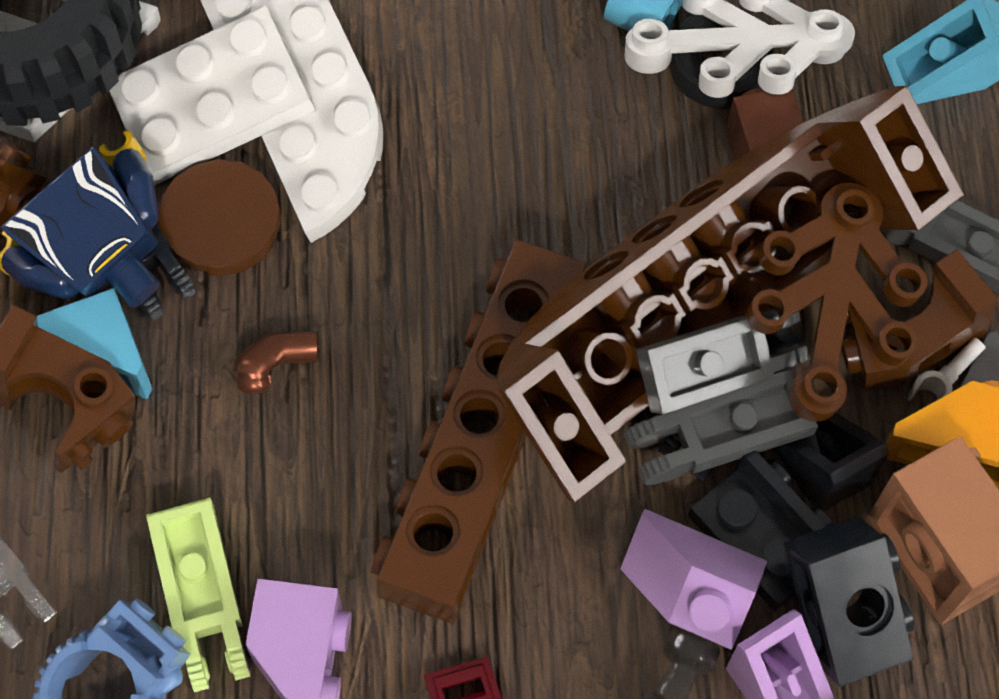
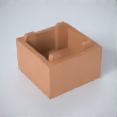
(944, 528)

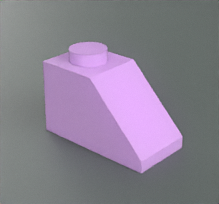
(693, 577)

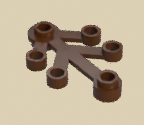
(839, 288)

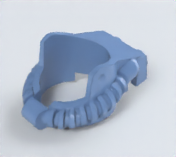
(131, 634)

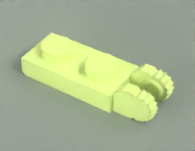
(198, 585)

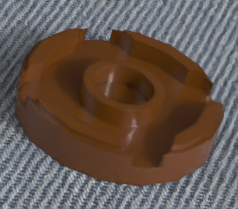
(220, 217)

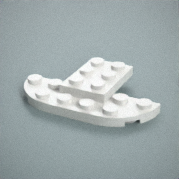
(268, 74)

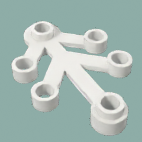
(814, 37)

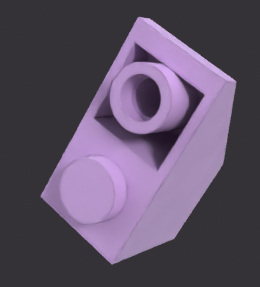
(296, 638)

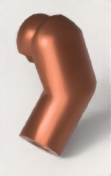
(270, 351)

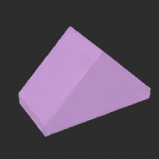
(779, 663)

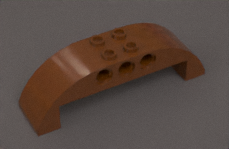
(697, 264)

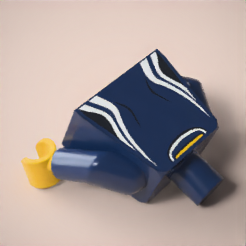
(88, 229)

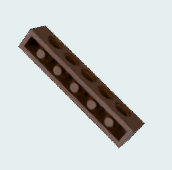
(439, 579)

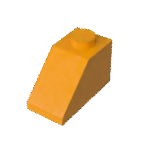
(965, 412)

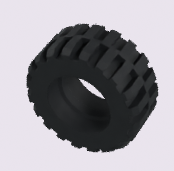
(66, 59)

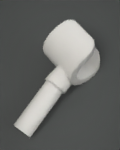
(941, 381)

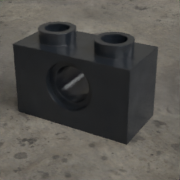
(826, 573)

